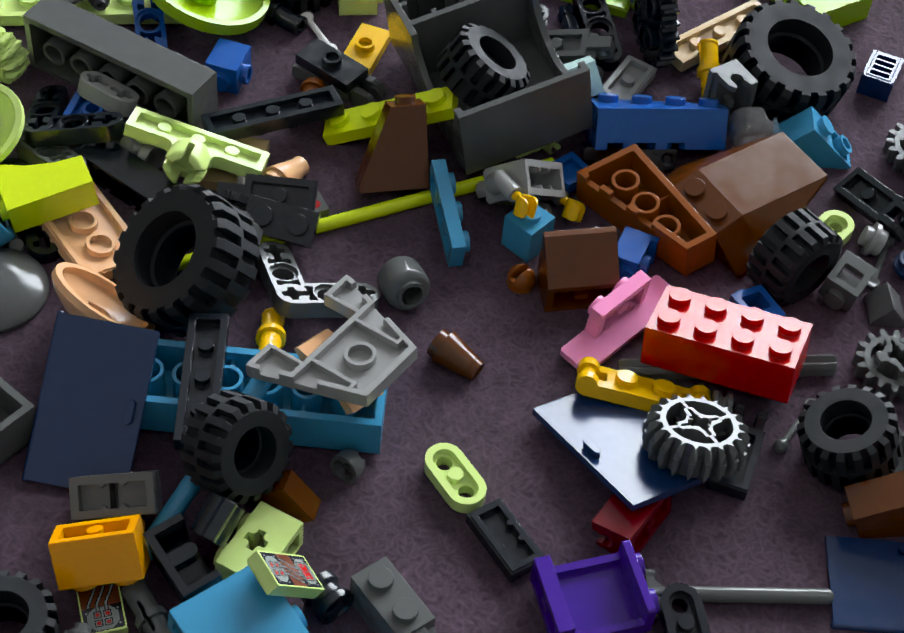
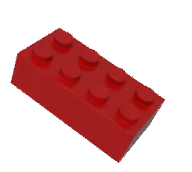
(726, 343)

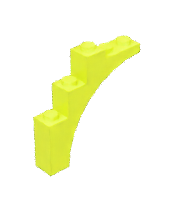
(44, 192)

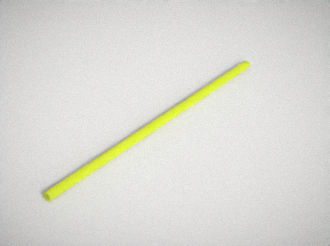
(377, 210)

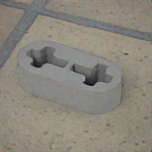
(107, 93)

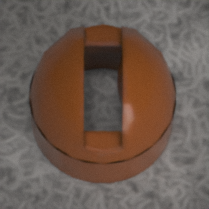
(524, 282)

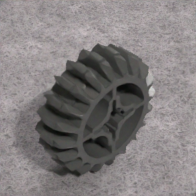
(695, 438)

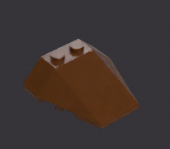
(748, 192)

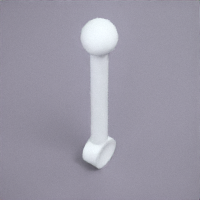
(310, 17)

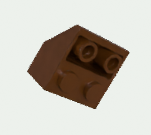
(577, 267)

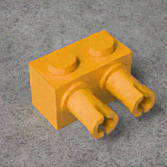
(99, 553)

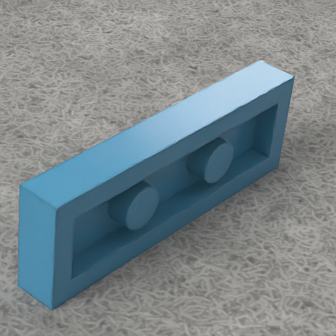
(448, 213)

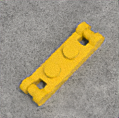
(627, 387)

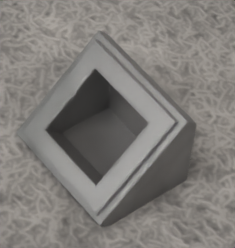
(884, 307)

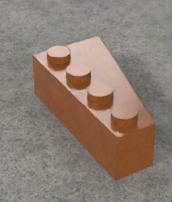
(636, 194)

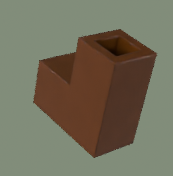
(292, 497)

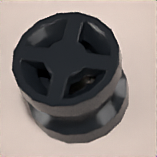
(332, 601)

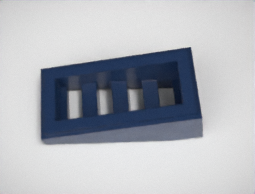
(879, 75)

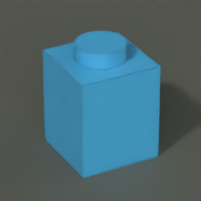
(525, 234)

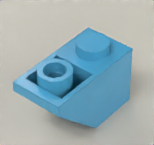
(818, 139)

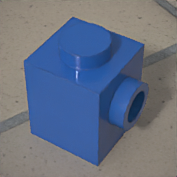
(232, 65)

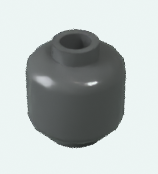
(403, 283)

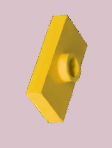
(368, 45)

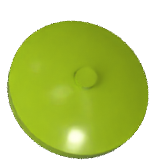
(216, 16)

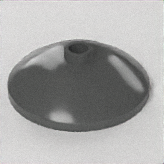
(22, 289)

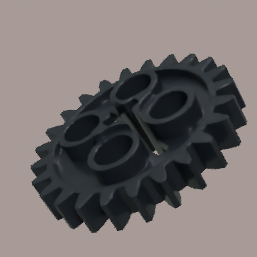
(656, 30)

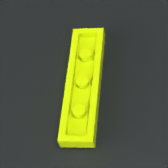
(361, 120)

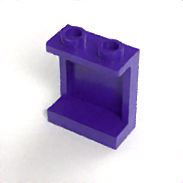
(595, 593)

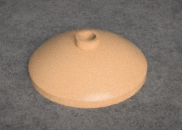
(91, 295)

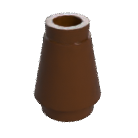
(455, 355)

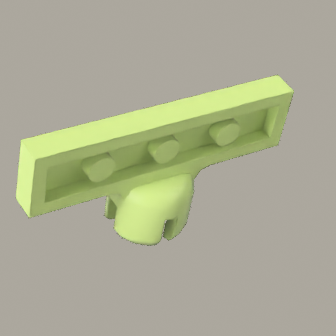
(192, 149)

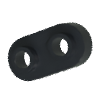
(694, 618)

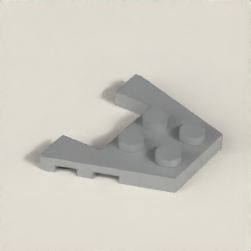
(352, 363)

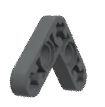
(293, 296)

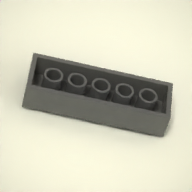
(72, 40)

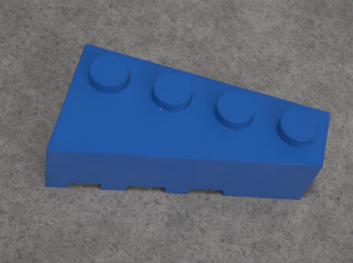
(657, 123)

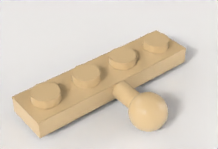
(720, 28)

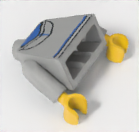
(524, 184)

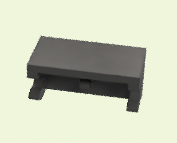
(731, 85)

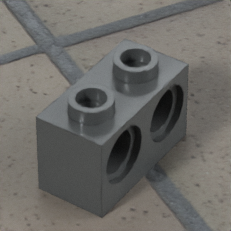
(115, 494)

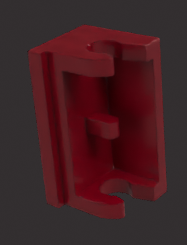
(622, 524)

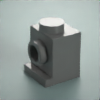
(843, 288)

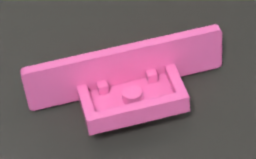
(616, 318)

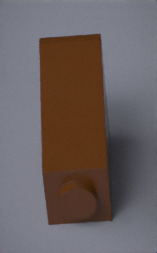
(397, 149)
(876, 506)

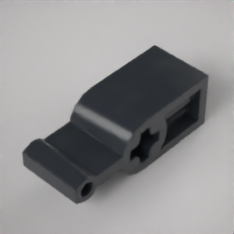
(217, 519)

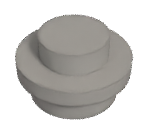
(873, 239)

